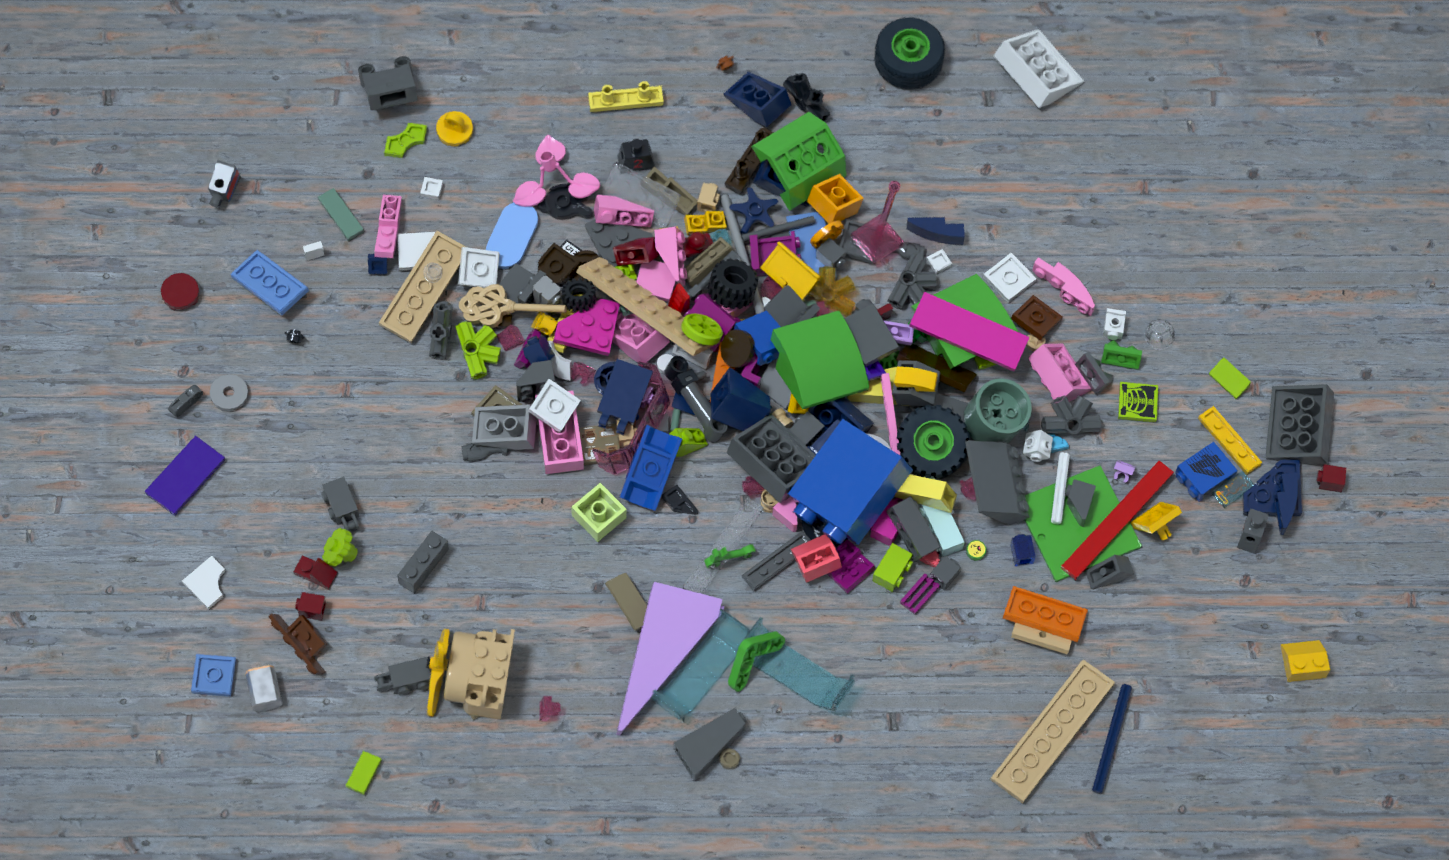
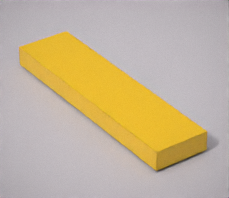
(1230, 440)

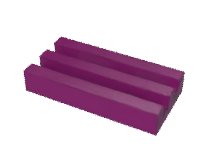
(930, 581)

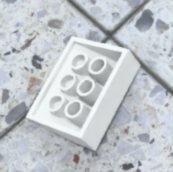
(1037, 67)

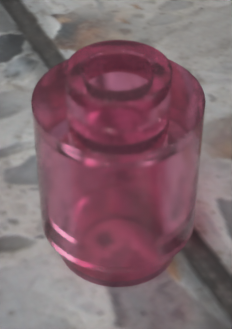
(751, 486)

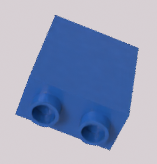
(848, 483)

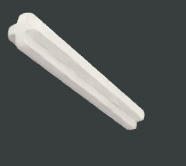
(1060, 488)

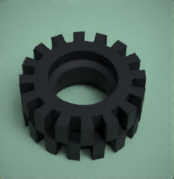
(579, 302)

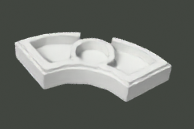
(560, 365)

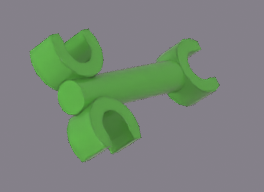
(723, 554)

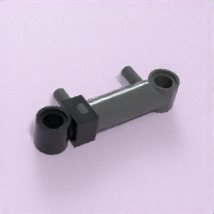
(685, 383)

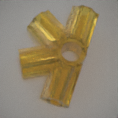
(837, 290)

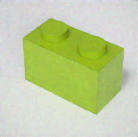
(892, 567)

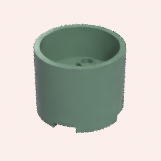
(1005, 401)

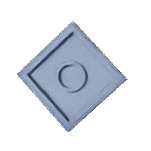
(213, 675)

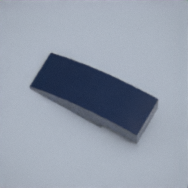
(936, 230)
(1286, 500)

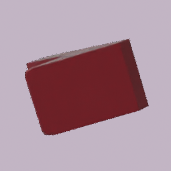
(315, 571)

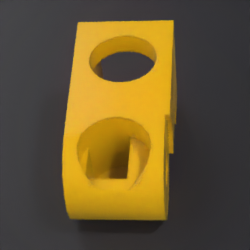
(544, 323)

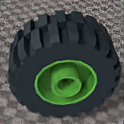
(933, 441)

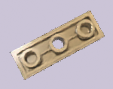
(1041, 638)

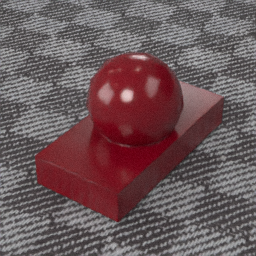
(696, 243)

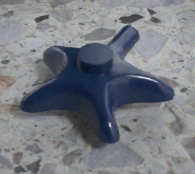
(754, 210)

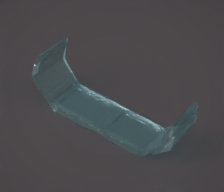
(702, 667)
(801, 674)

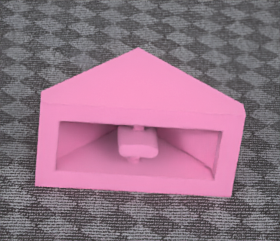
(784, 513)

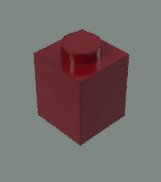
(1331, 478)
(311, 606)

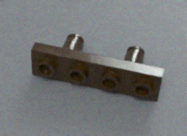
(746, 165)

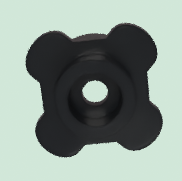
(294, 336)

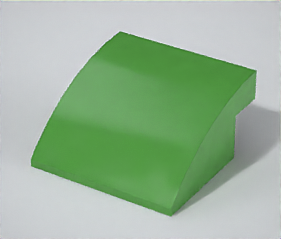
(975, 297)
(819, 360)

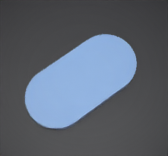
(513, 234)

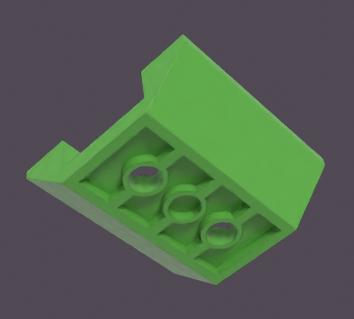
(799, 144)

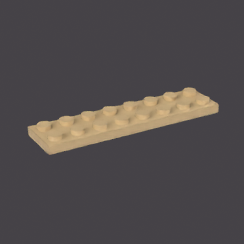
(640, 302)
(1052, 731)

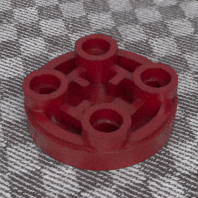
(180, 291)

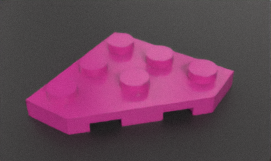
(589, 329)

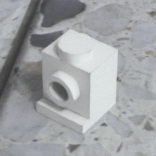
(1114, 324)

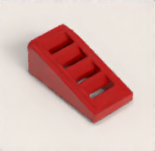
(680, 300)

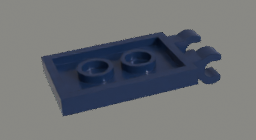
(623, 394)

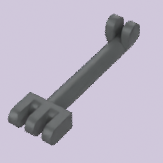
(697, 289)

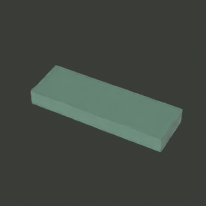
(340, 214)

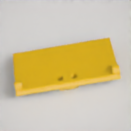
(788, 268)

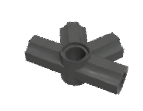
(919, 282)
(440, 329)
(1066, 413)

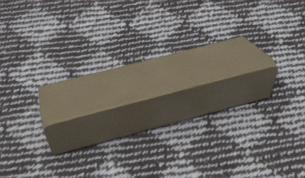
(704, 263)
(628, 599)

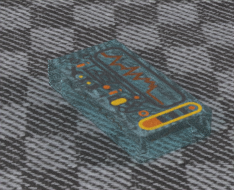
(1232, 489)

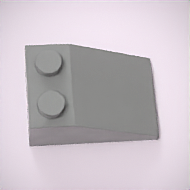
(504, 427)

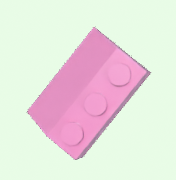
(1058, 371)

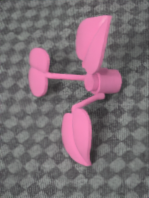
(548, 154)

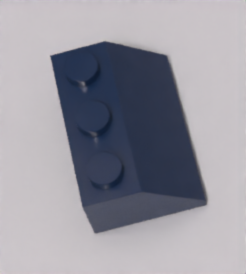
(841, 409)

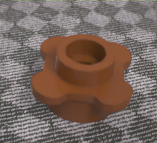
(725, 63)

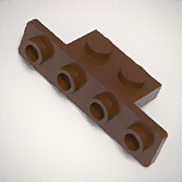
(303, 639)

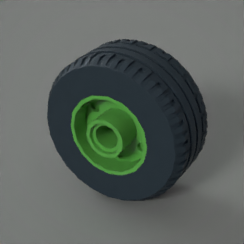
(909, 53)

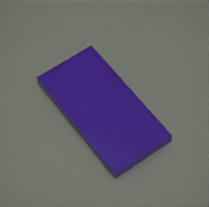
(184, 475)

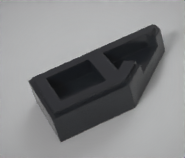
(678, 501)

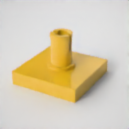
(1156, 519)

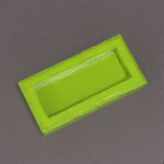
(363, 773)

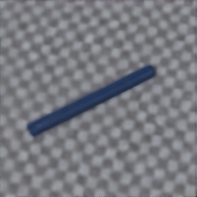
(1111, 739)

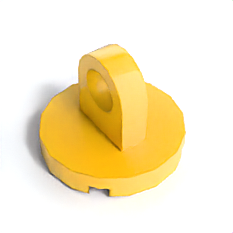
(454, 128)

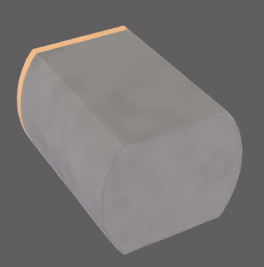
(263, 688)

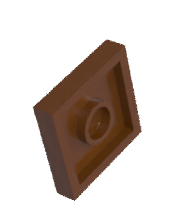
(1036, 317)

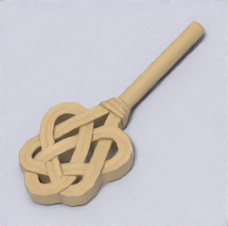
(491, 311)

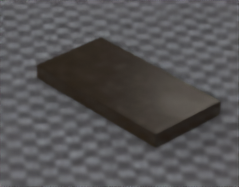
(956, 377)

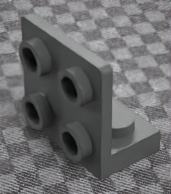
(519, 284)

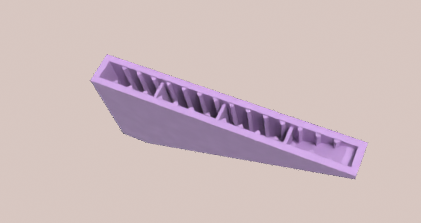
(670, 631)

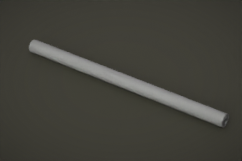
(739, 245)

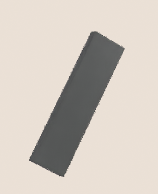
(773, 563)

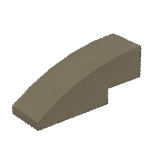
(686, 200)

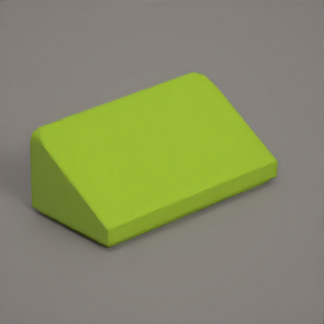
(1230, 378)

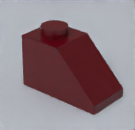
(636, 251)

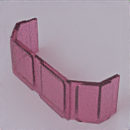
(621, 459)

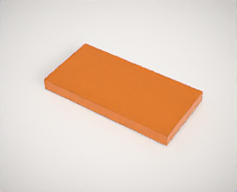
(1045, 613)

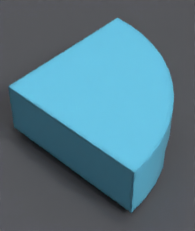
(1058, 443)

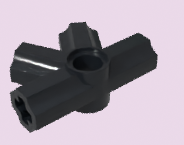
(806, 97)

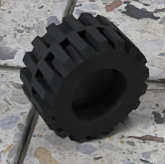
(732, 284)

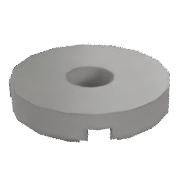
(225, 383)

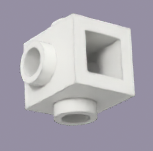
(1037, 445)

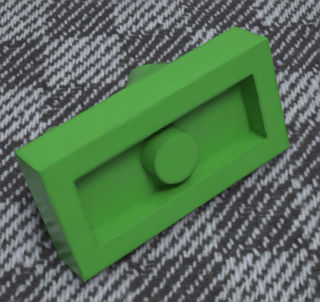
(1121, 356)

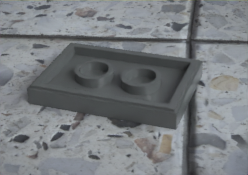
(871, 335)

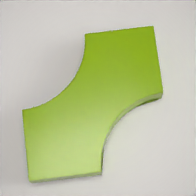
(399, 144)

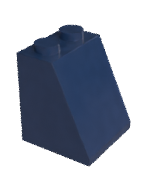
(738, 401)

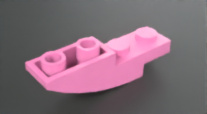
(388, 226)
(1071, 287)

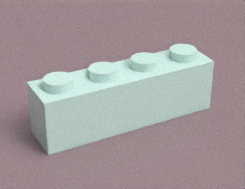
(944, 527)

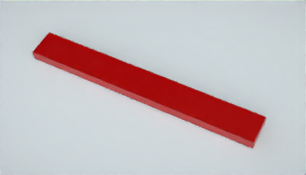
(1117, 520)

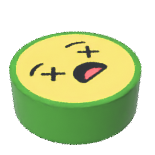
(976, 550)

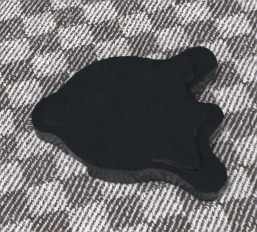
(562, 205)

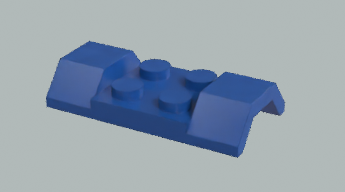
(650, 468)

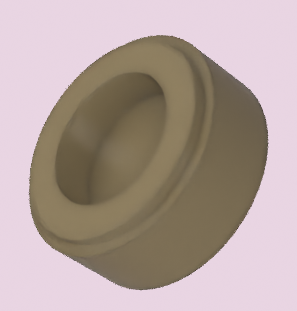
(729, 759)

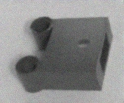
(388, 86)

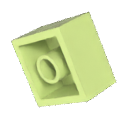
(598, 512)

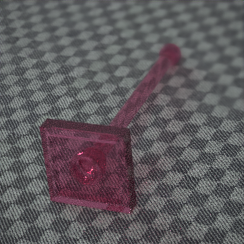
(877, 236)

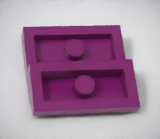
(854, 567)

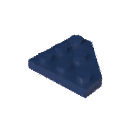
(1262, 494)

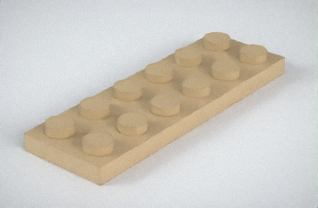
(417, 295)

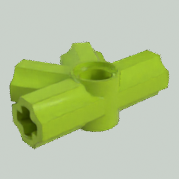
(481, 343)

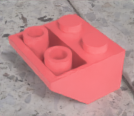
(816, 558)

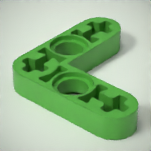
(746, 654)

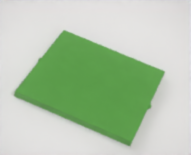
(1062, 540)

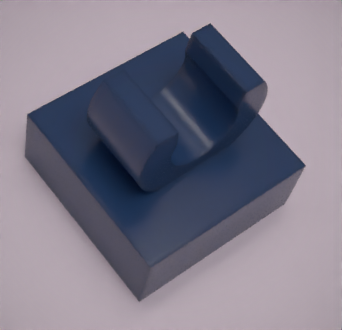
(377, 265)

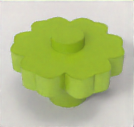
(339, 548)

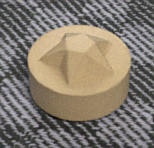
(1033, 343)

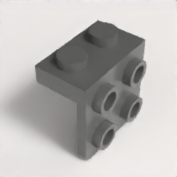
(789, 308)

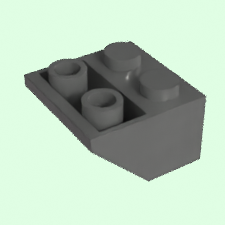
(533, 380)
(909, 395)

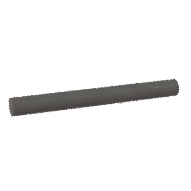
(779, 228)

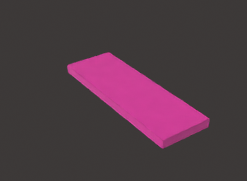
(969, 331)

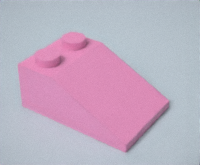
(637, 338)

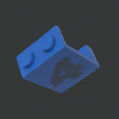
(1205, 471)

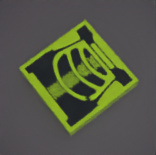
(1138, 402)

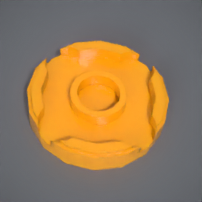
(831, 231)

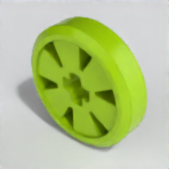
(701, 329)

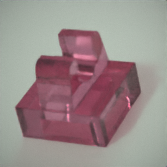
(583, 370)
(548, 708)

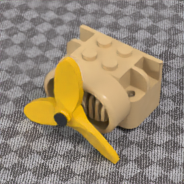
(474, 673)

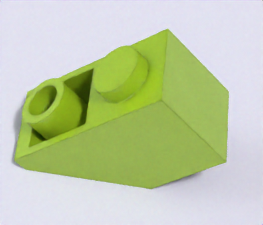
(692, 440)

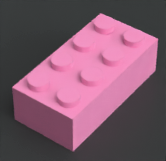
(561, 450)

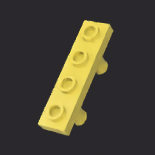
(626, 98)

